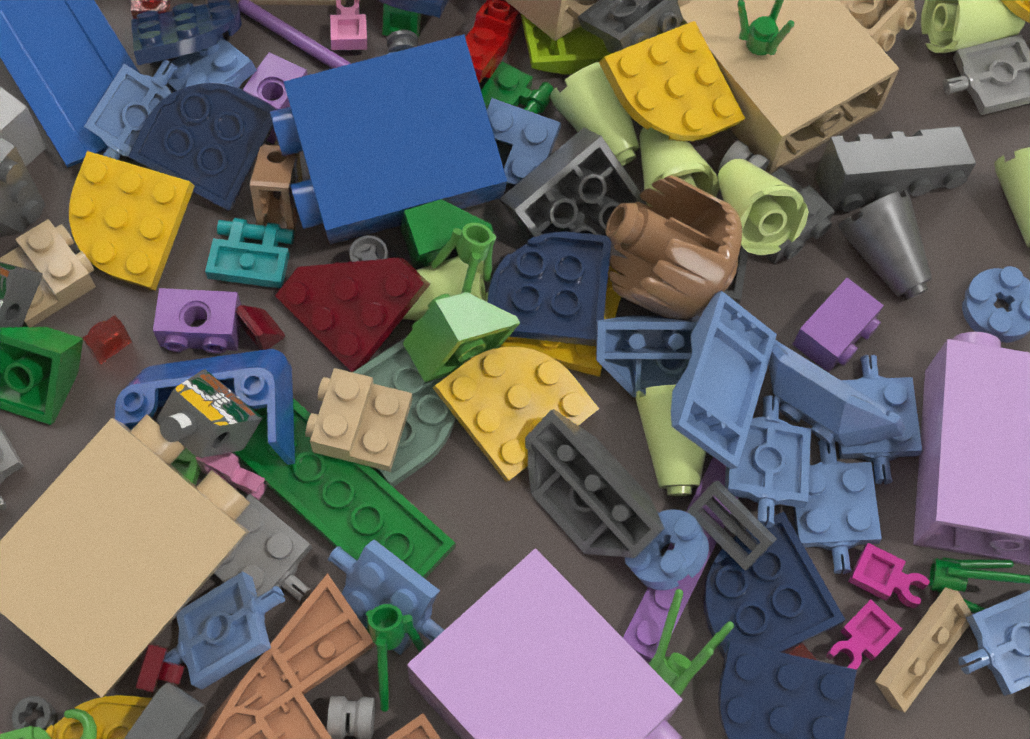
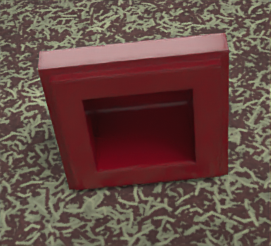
(259, 326)

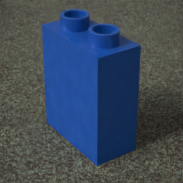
(390, 139)

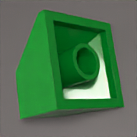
(37, 370)

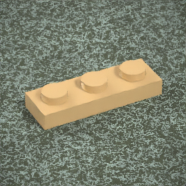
(924, 650)

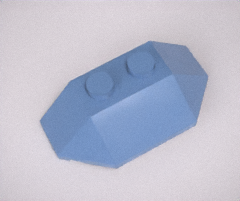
(644, 350)
(827, 402)

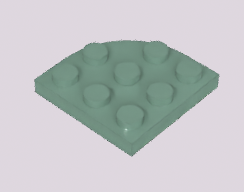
(428, 419)

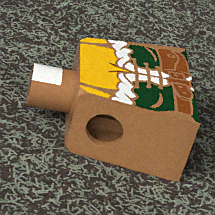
(273, 174)

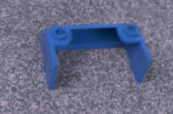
(256, 377)

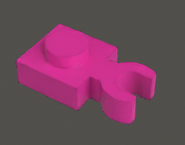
(881, 575)
(866, 634)

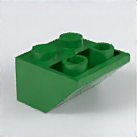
(429, 229)

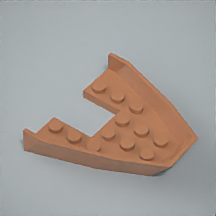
(305, 652)

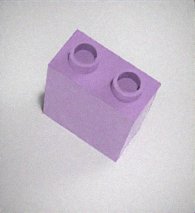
(975, 451)
(541, 667)

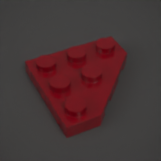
(353, 303)

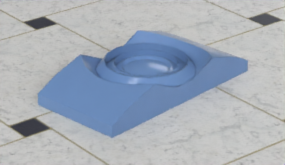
(722, 379)

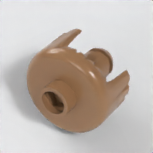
(674, 250)

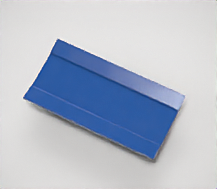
(63, 65)

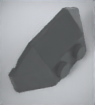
(588, 490)

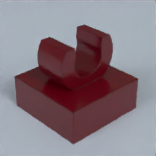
(156, 668)

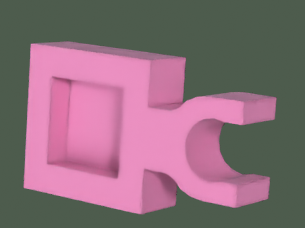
(348, 28)
(228, 468)

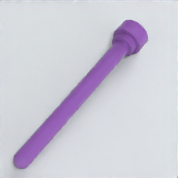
(291, 34)

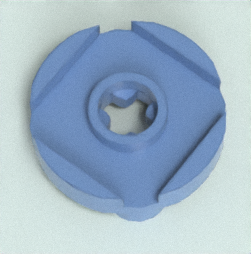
(983, 293)
(686, 557)

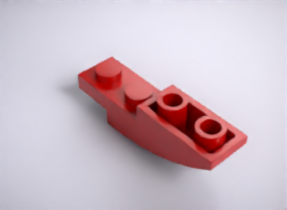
(492, 35)

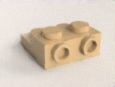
(883, 18)
(64, 273)
(358, 420)

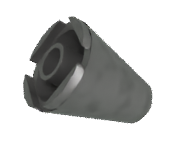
(891, 243)

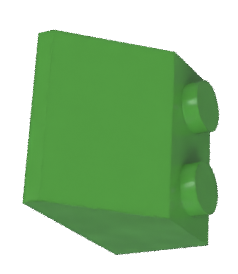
(455, 332)

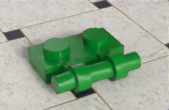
(514, 87)

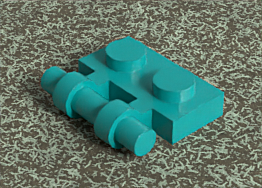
(249, 262)

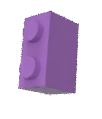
(838, 325)

